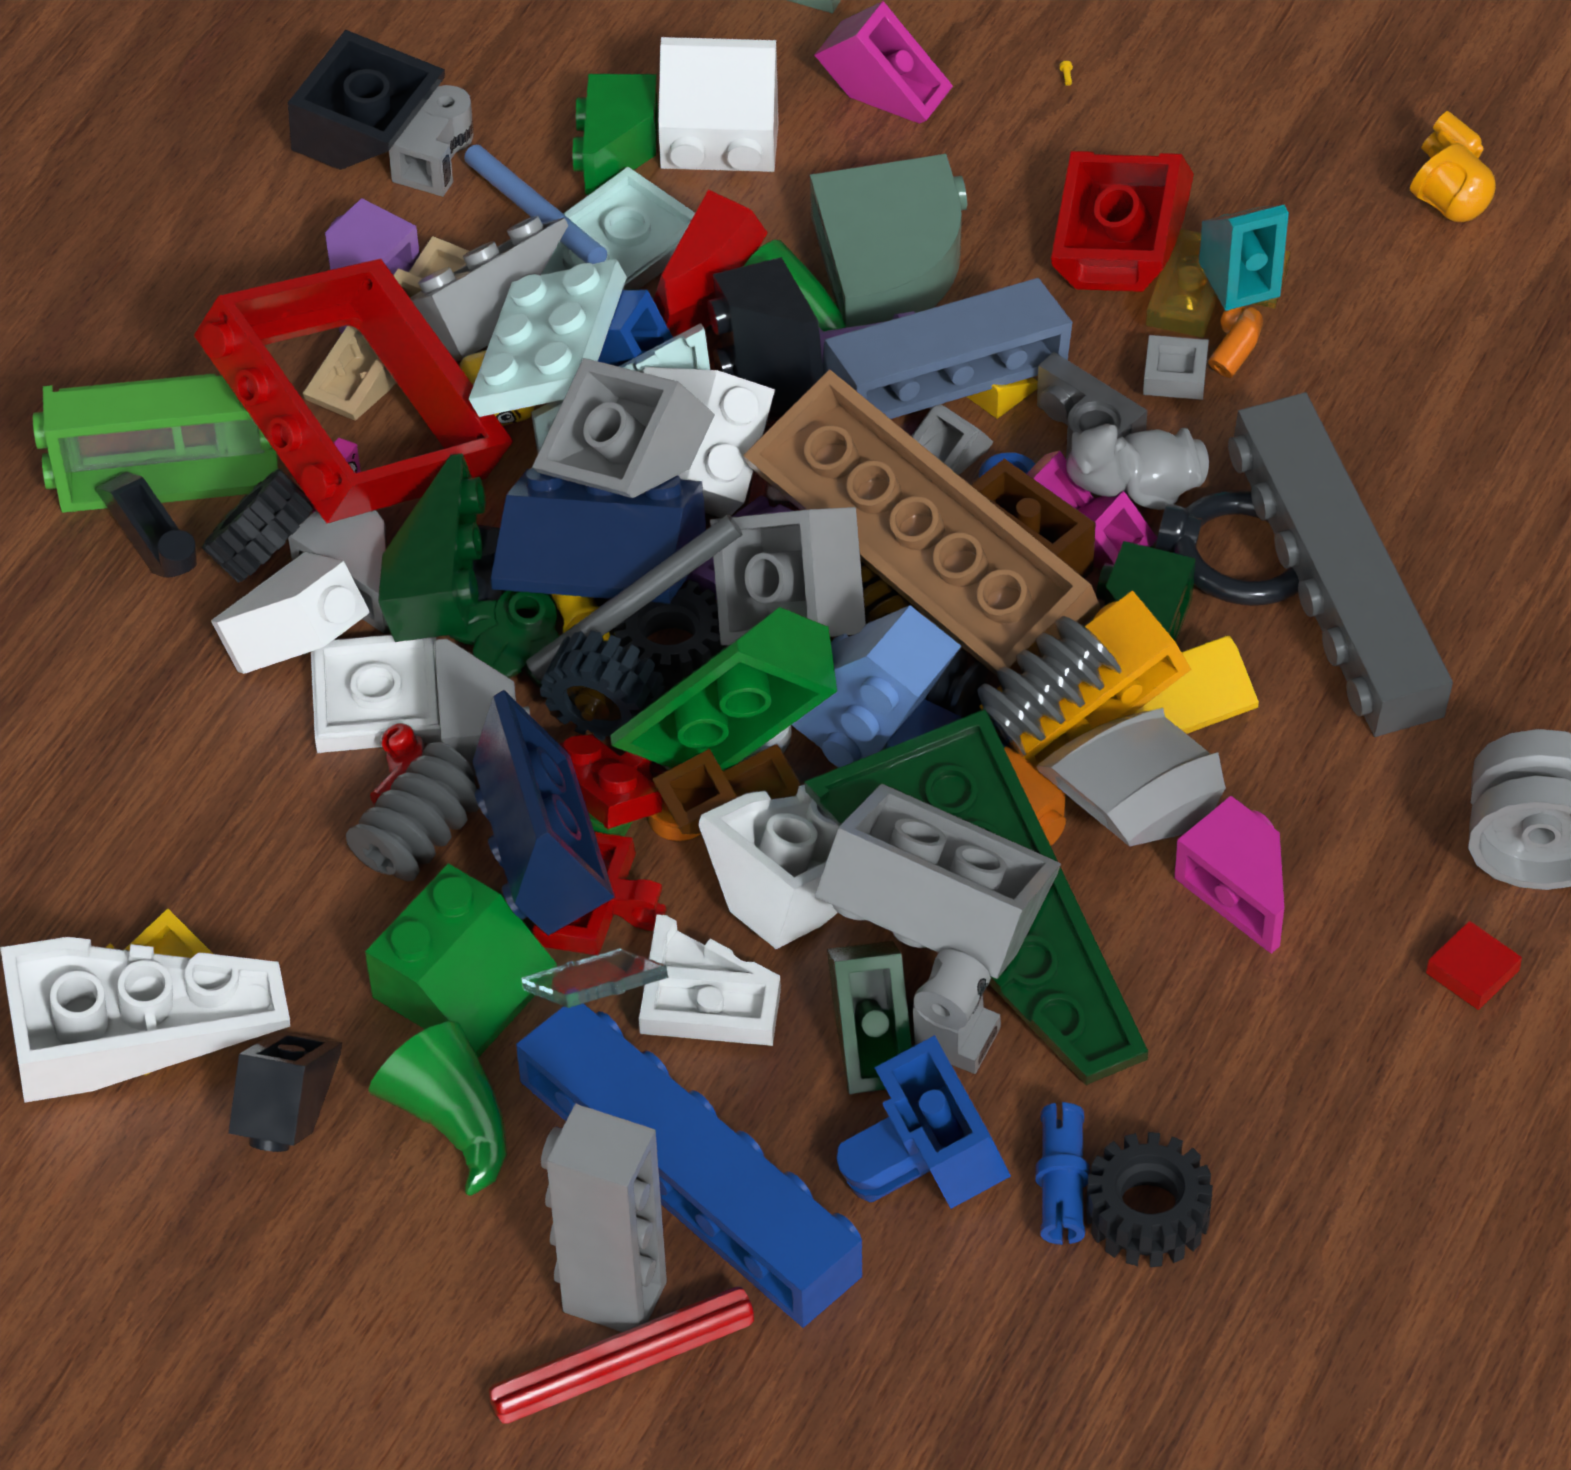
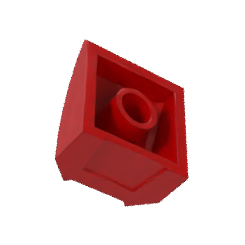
(1119, 219)
(715, 241)

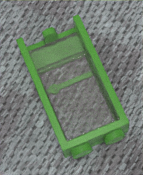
(175, 432)

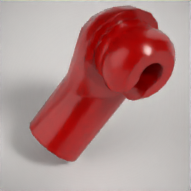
(401, 750)

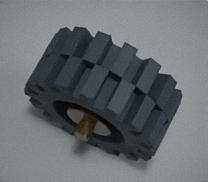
(599, 683)

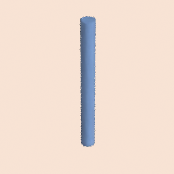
(533, 203)

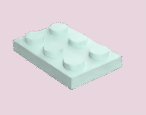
(545, 335)

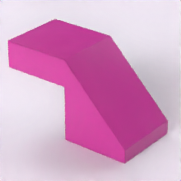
(1114, 516)

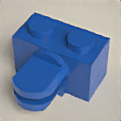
(927, 1130)

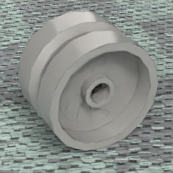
(1523, 809)

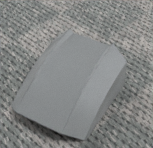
(1138, 777)

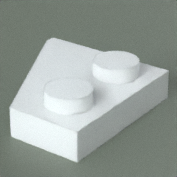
(707, 992)

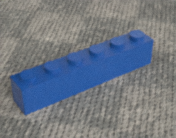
(707, 1172)

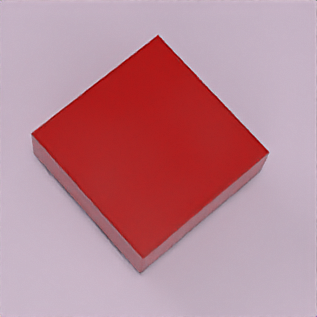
(1474, 965)

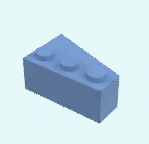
(879, 684)

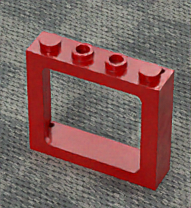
(377, 306)

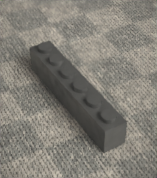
(1340, 565)

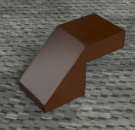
(703, 786)

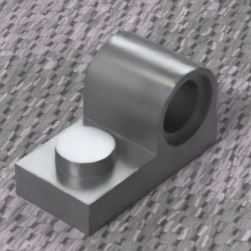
(1084, 401)

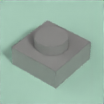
(1175, 367)

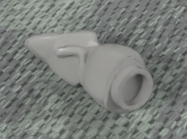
(1146, 465)

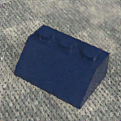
(591, 540)
(537, 820)

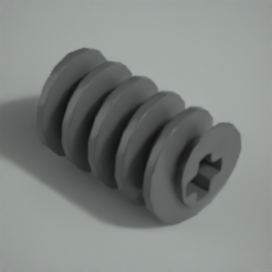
(1045, 682)
(416, 813)

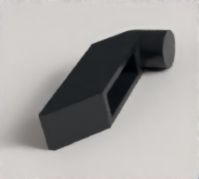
(148, 525)

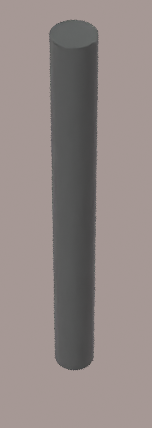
(645, 588)

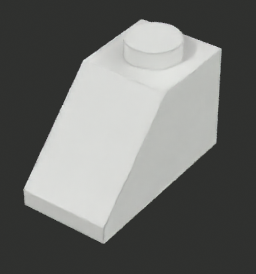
(291, 613)

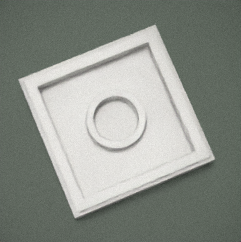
(370, 686)

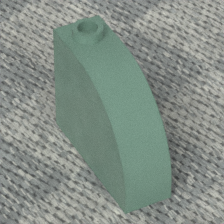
(889, 235)

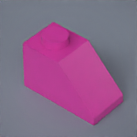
(883, 65)
(1236, 869)

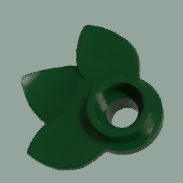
(507, 639)

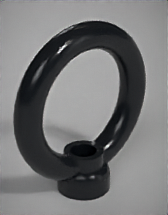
(1180, 535)

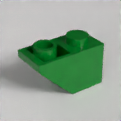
(617, 125)

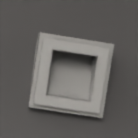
(951, 438)

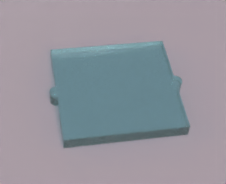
(594, 977)

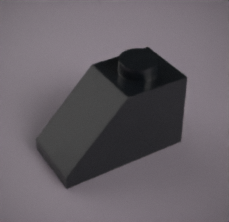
(282, 1089)

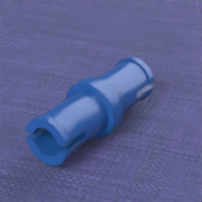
(1062, 1173)

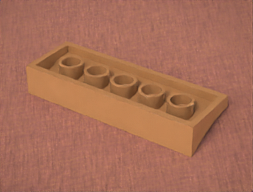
(922, 525)

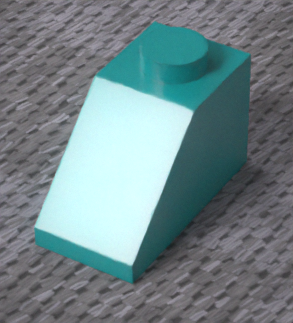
(1245, 254)

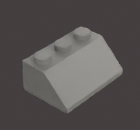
(935, 879)

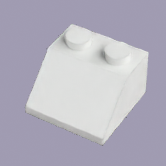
(718, 104)
(738, 424)

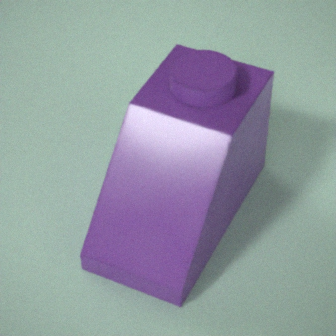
(371, 234)

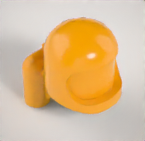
(1454, 176)

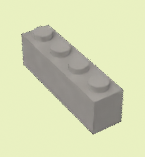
(605, 1218)

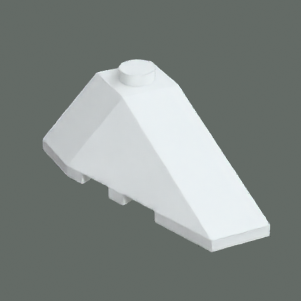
(771, 862)
(116, 1014)

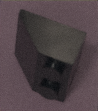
(358, 101)
(766, 331)

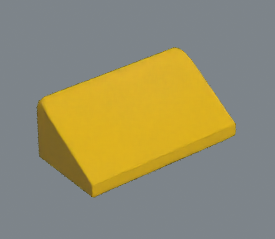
(1210, 691)

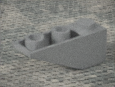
(468, 302)

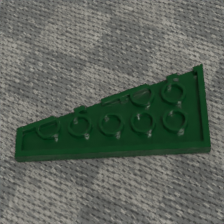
(1059, 972)

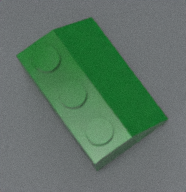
(738, 695)

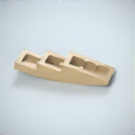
(352, 373)

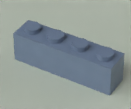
(951, 349)

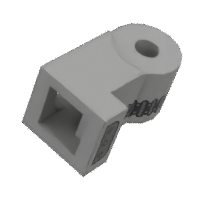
(431, 139)
(954, 1010)

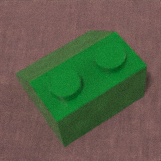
(456, 959)

